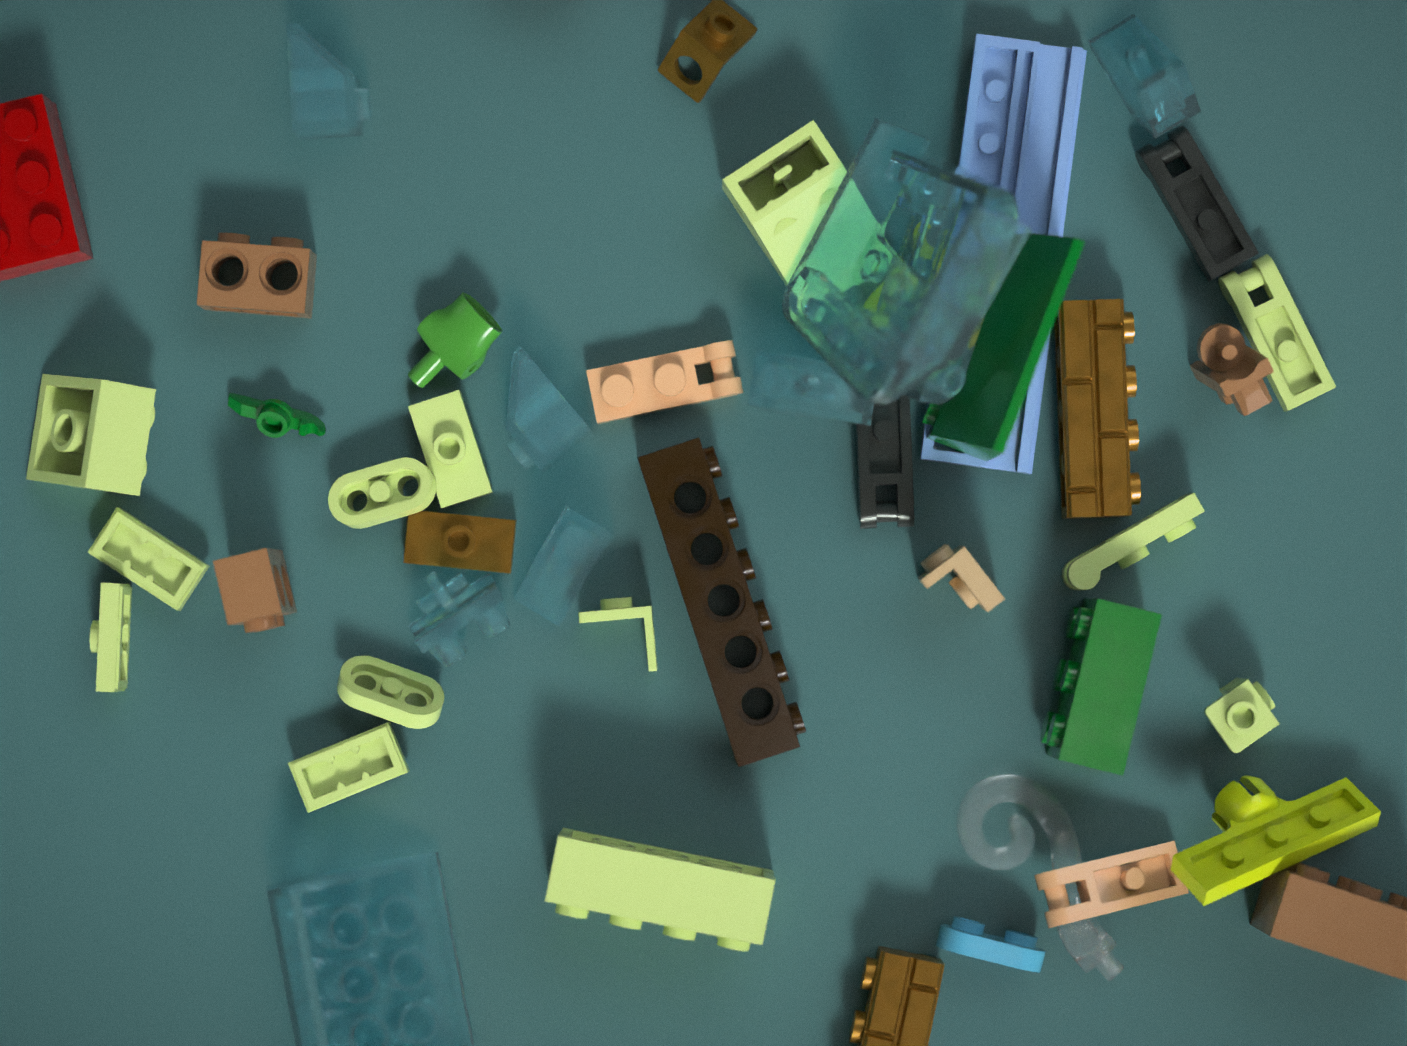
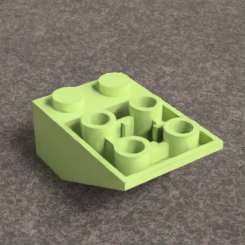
(787, 194)

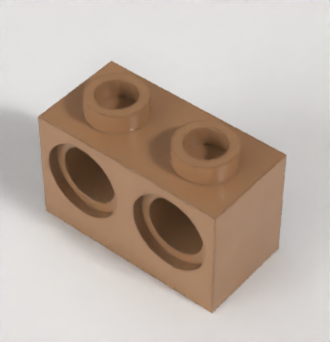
(255, 290)
(255, 589)

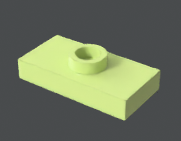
(450, 448)
(148, 559)
(112, 637)
(348, 767)

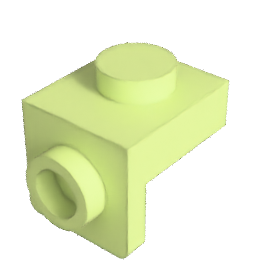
(1242, 713)

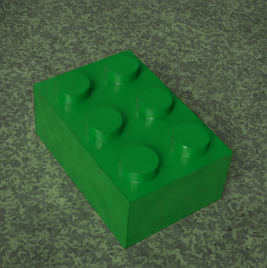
(1101, 684)

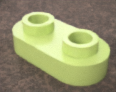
(384, 492)
(390, 692)

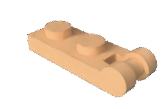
(662, 382)
(1111, 884)

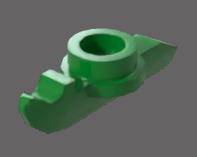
(275, 416)

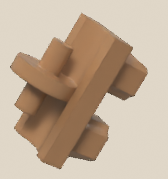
(1232, 368)

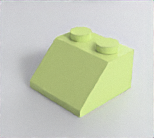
(91, 434)

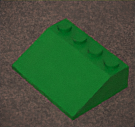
(1007, 349)

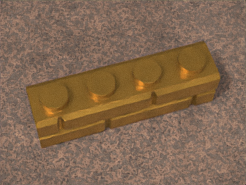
(1094, 409)
(899, 999)

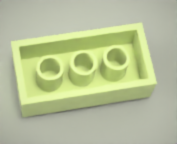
(661, 888)

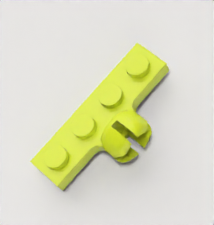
(1269, 834)

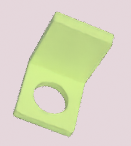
(623, 609)

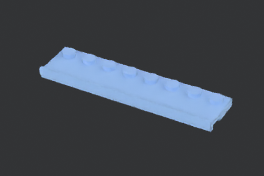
(1023, 140)

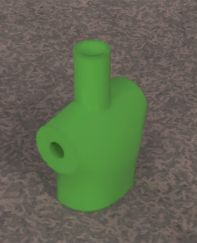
(456, 339)

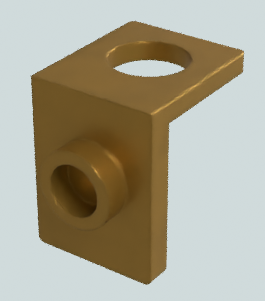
(709, 40)

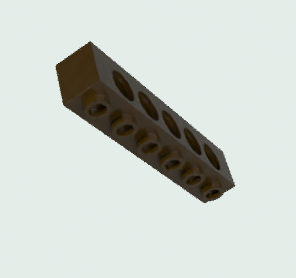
(749, 737)

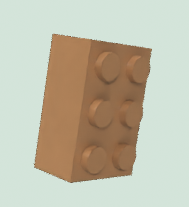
(1335, 919)

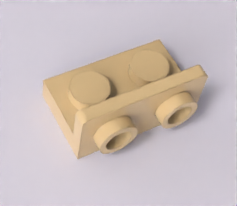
(970, 581)

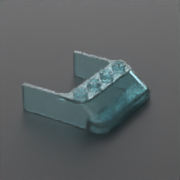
(868, 305)

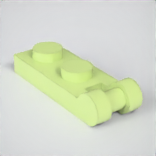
(1278, 333)
(1129, 544)

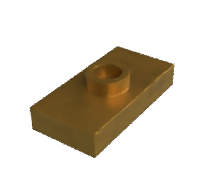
(460, 541)

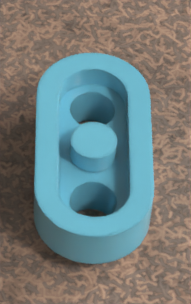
(1013, 950)

